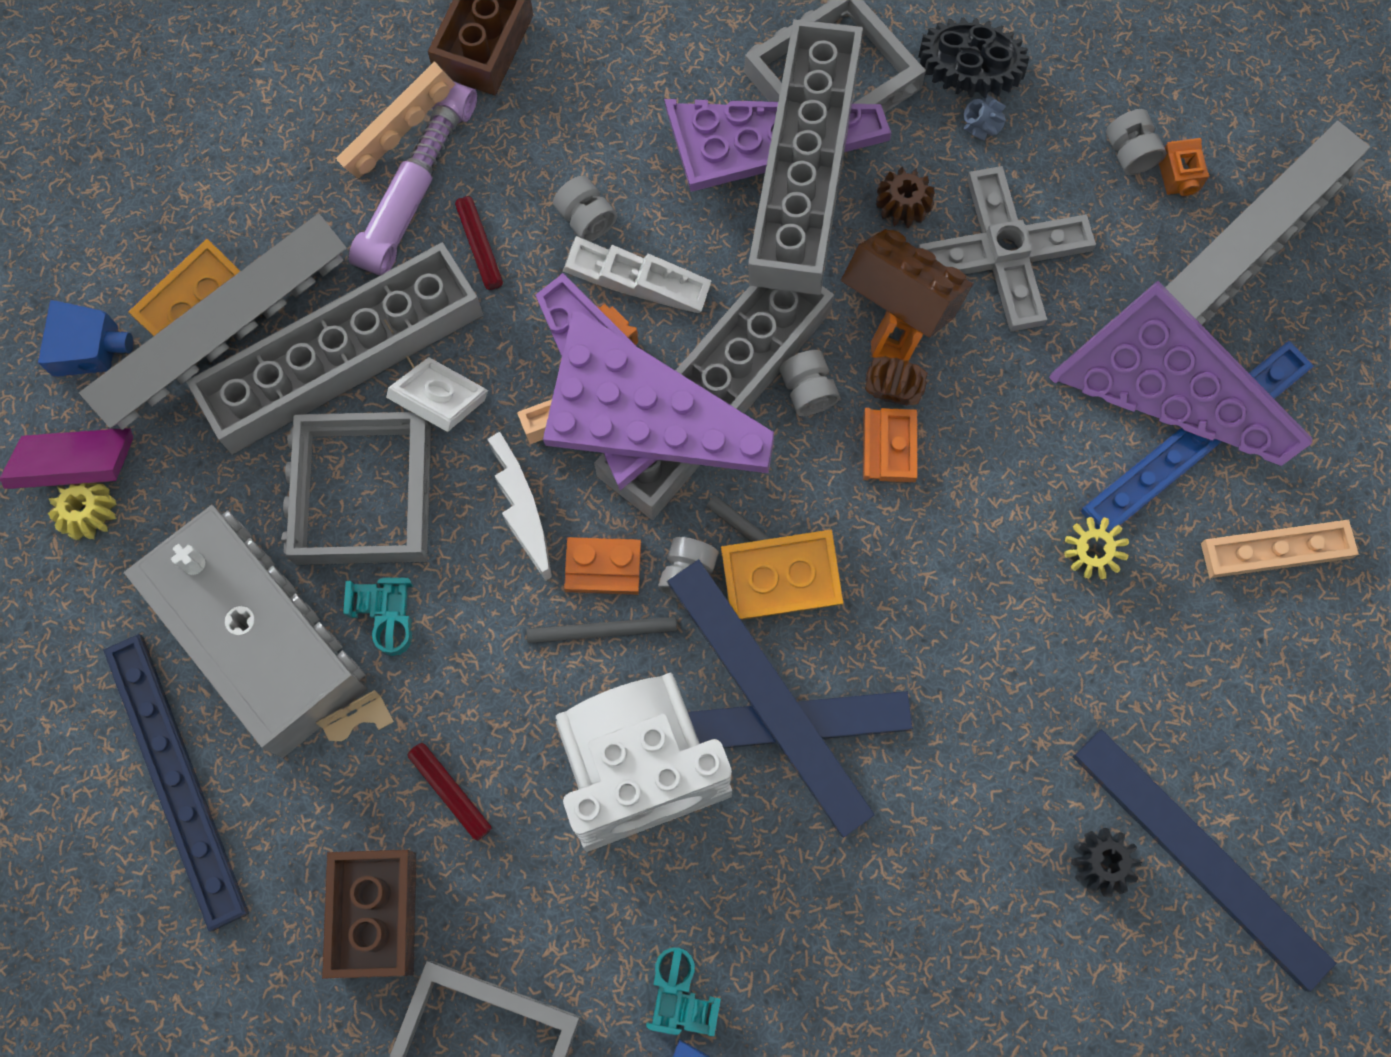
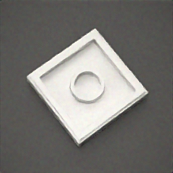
(437, 394)

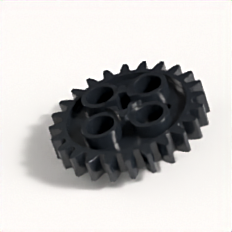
(973, 57)

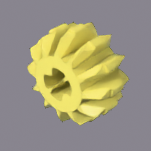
(76, 523)
(1109, 548)

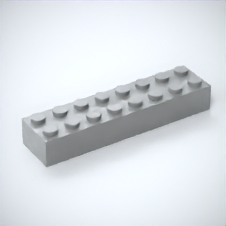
(805, 157)
(1269, 223)
(213, 321)
(335, 348)
(735, 365)

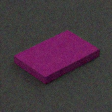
(67, 458)

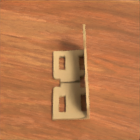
(373, 712)

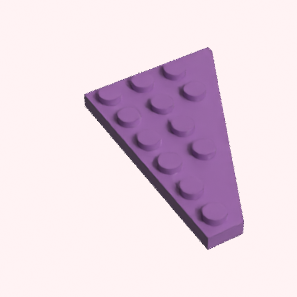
(1174, 369)
(633, 405)

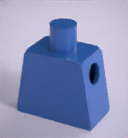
(80, 340)

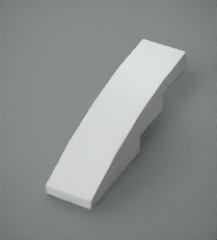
(637, 276)
(523, 515)

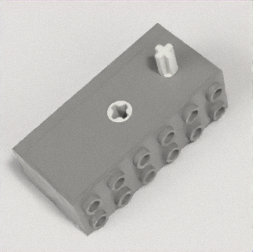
(247, 630)

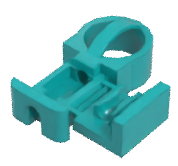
(386, 601)
(677, 1008)

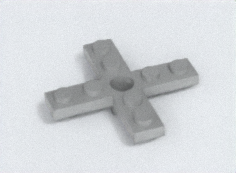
(1011, 268)

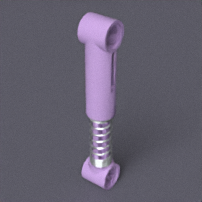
(377, 246)

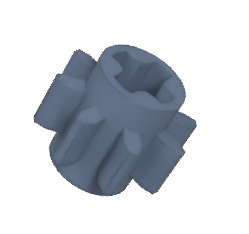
(984, 117)

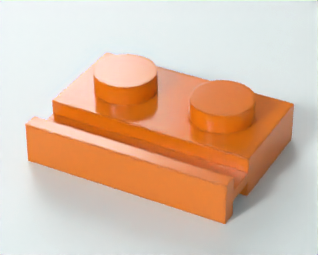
(890, 445)
(602, 565)

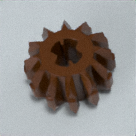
(894, 204)
(896, 381)

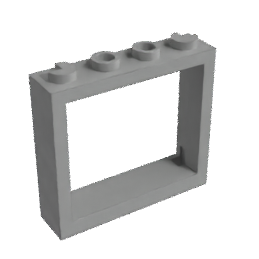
(888, 94)
(299, 475)
(488, 992)

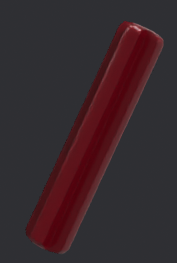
(478, 243)
(449, 791)

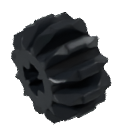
(1118, 870)

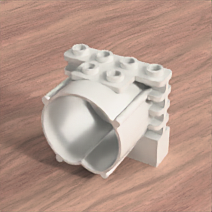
(637, 762)

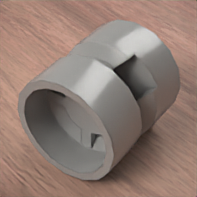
(1136, 142)
(584, 208)
(807, 378)
(682, 554)

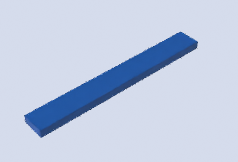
(1184, 448)

